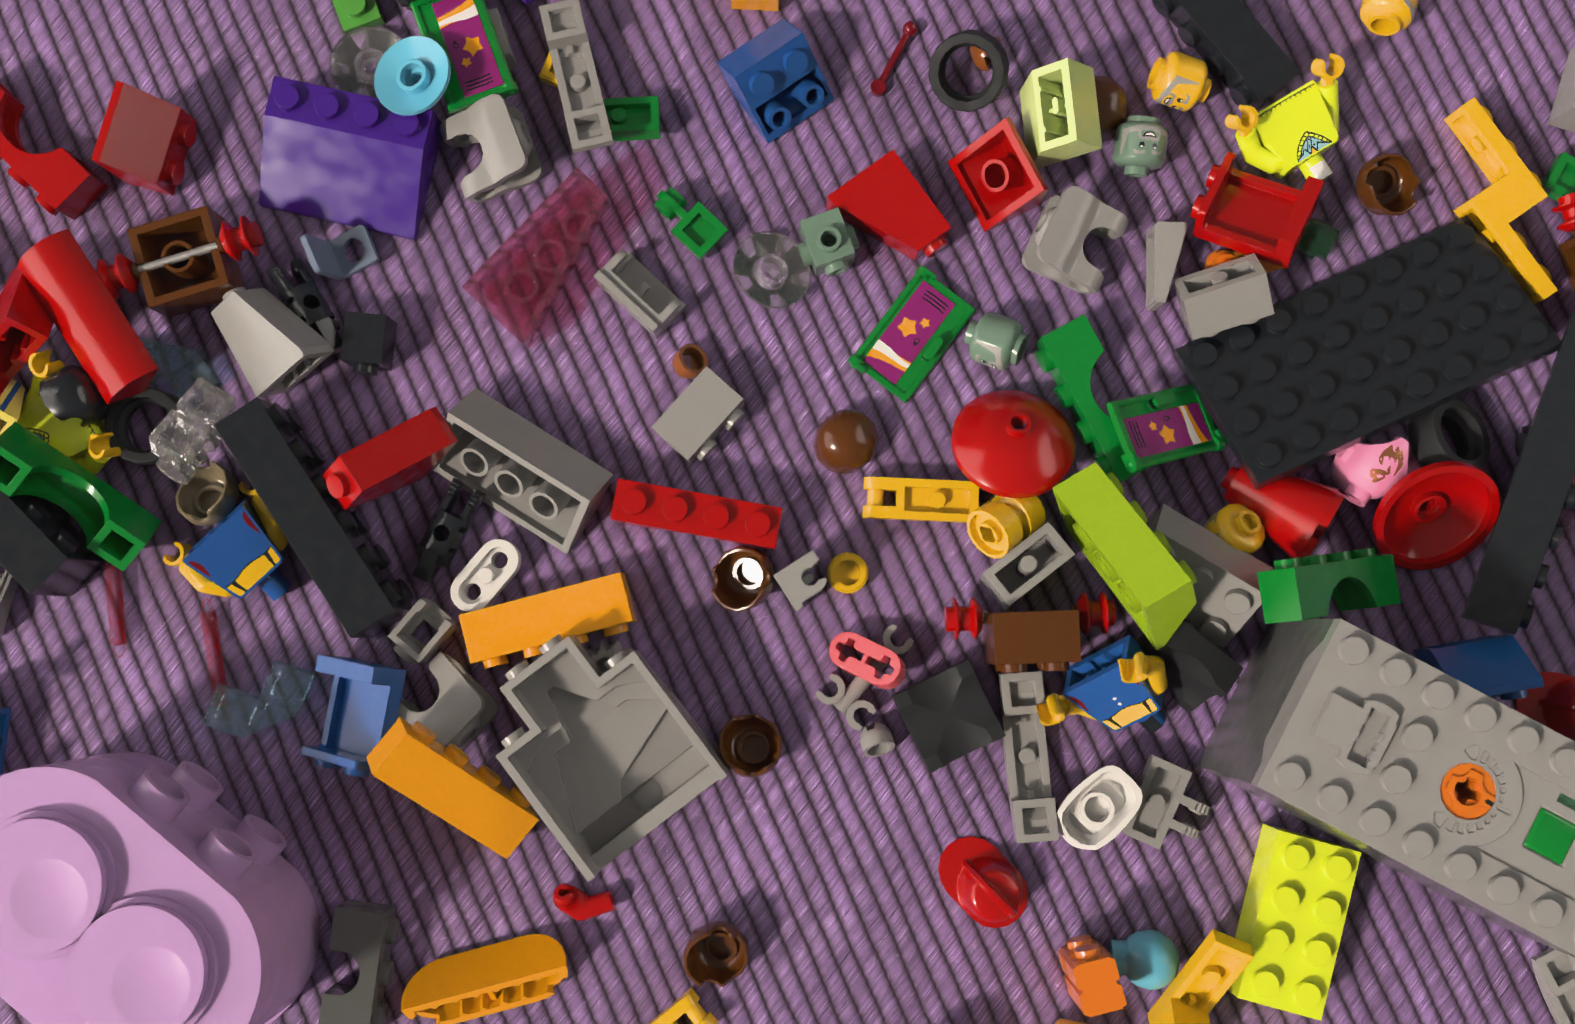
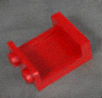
(1254, 213)

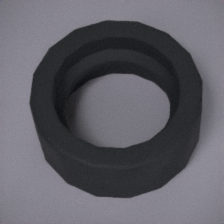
(937, 69)
(119, 419)
(1465, 428)

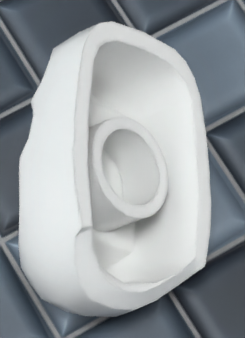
(1098, 808)

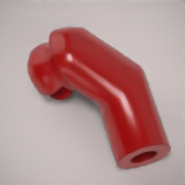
(579, 904)

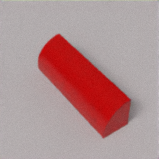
(88, 317)

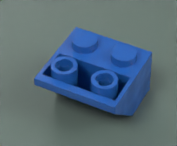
(776, 79)
(1486, 663)

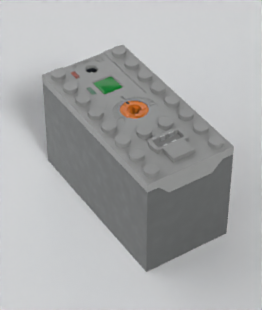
(1408, 771)

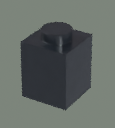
(368, 342)

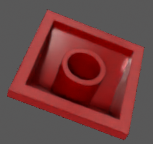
(998, 176)

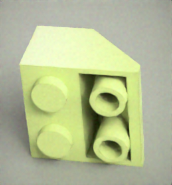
(1060, 112)

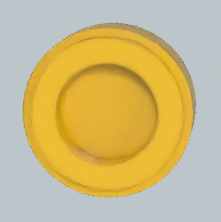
(847, 573)

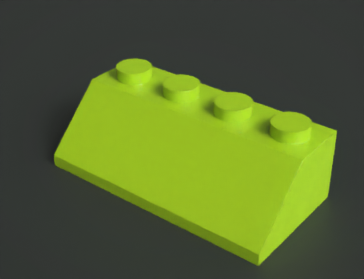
(1127, 552)

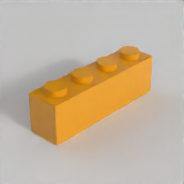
(536, 619)
(452, 787)

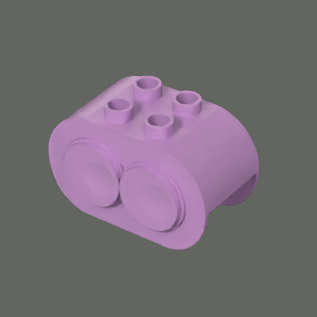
(145, 899)

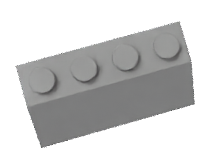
(523, 470)

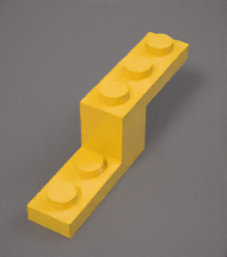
(1511, 193)
(1202, 981)

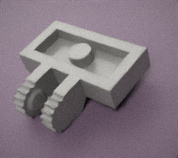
(1162, 792)

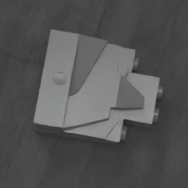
(602, 750)

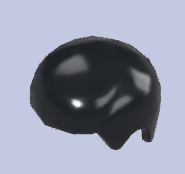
(73, 395)

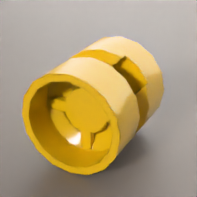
(1004, 524)

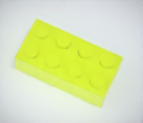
(1294, 920)

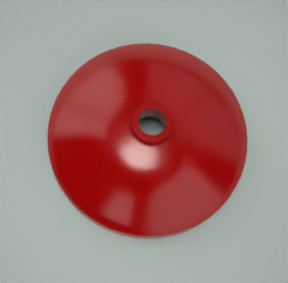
(1011, 459)
(1436, 515)

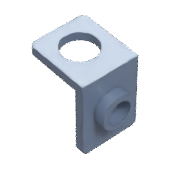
(329, 257)

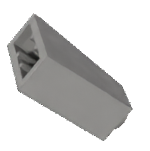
(268, 340)

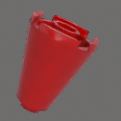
(1289, 509)

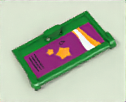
(472, 47)
(919, 321)
(1166, 432)

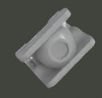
(506, 143)
(1059, 236)
(461, 708)

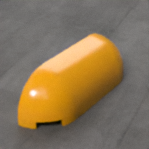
(486, 980)

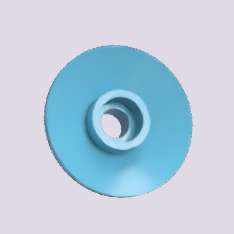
(403, 66)

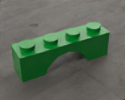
(1069, 358)
(111, 521)
(1304, 585)

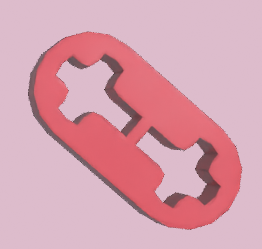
(863, 668)

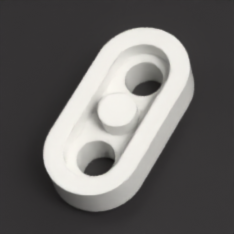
(484, 573)

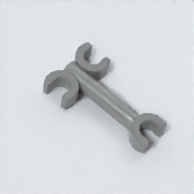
(847, 699)

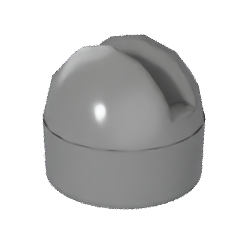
(876, 741)

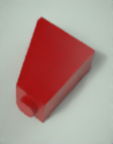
(892, 208)
(22, 324)
(390, 460)

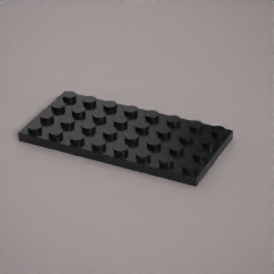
(1366, 351)

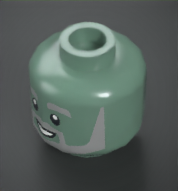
(1140, 145)
(996, 341)

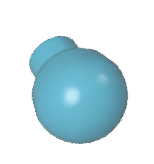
(1146, 959)

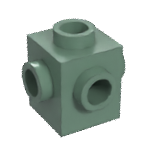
(830, 230)

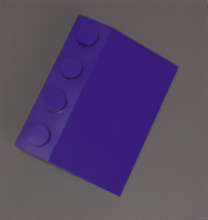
(346, 158)

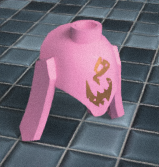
(1372, 469)

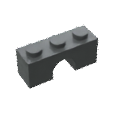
(366, 934)

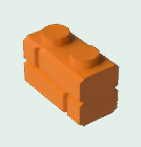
(1091, 976)

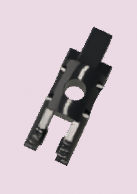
(307, 302)
(433, 548)

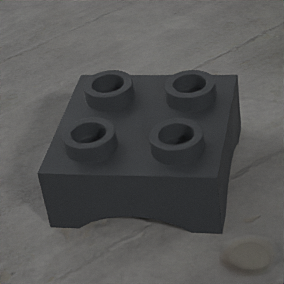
(1194, 666)
(948, 715)

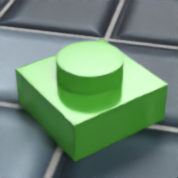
(358, 14)

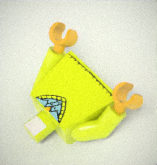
(1294, 128)
(84, 445)

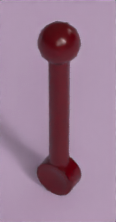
(878, 86)

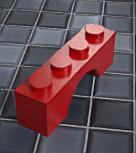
(58, 176)
(696, 514)

